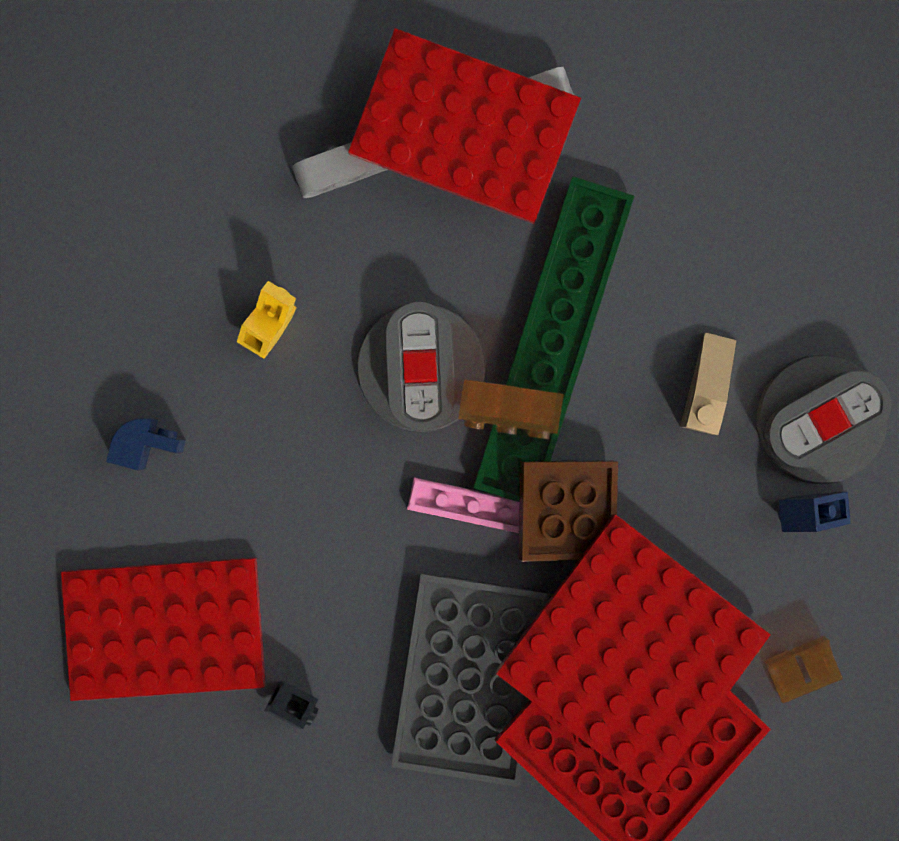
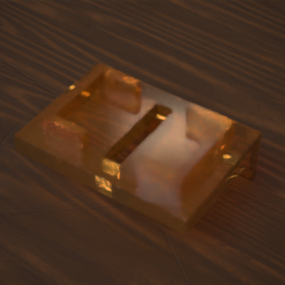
(818, 662)

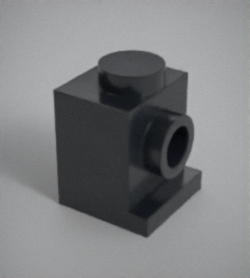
(306, 704)

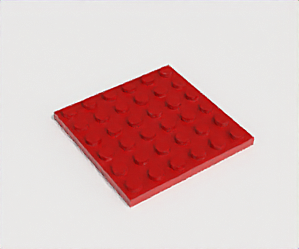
(633, 654)
(609, 799)

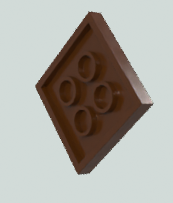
(564, 507)

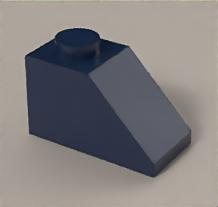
(814, 512)

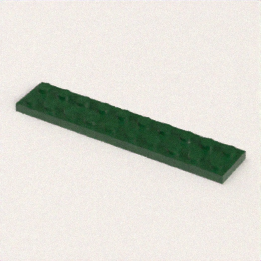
(559, 322)

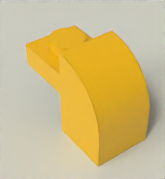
(267, 320)

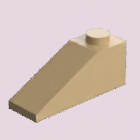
(709, 385)

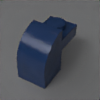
(134, 440)

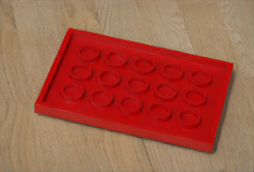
(464, 126)
(163, 629)

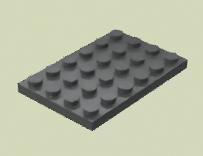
(450, 689)

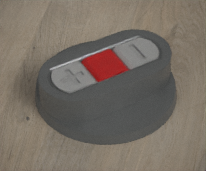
(417, 366)
(823, 418)

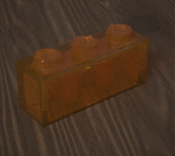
(510, 408)

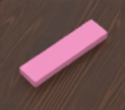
(464, 505)

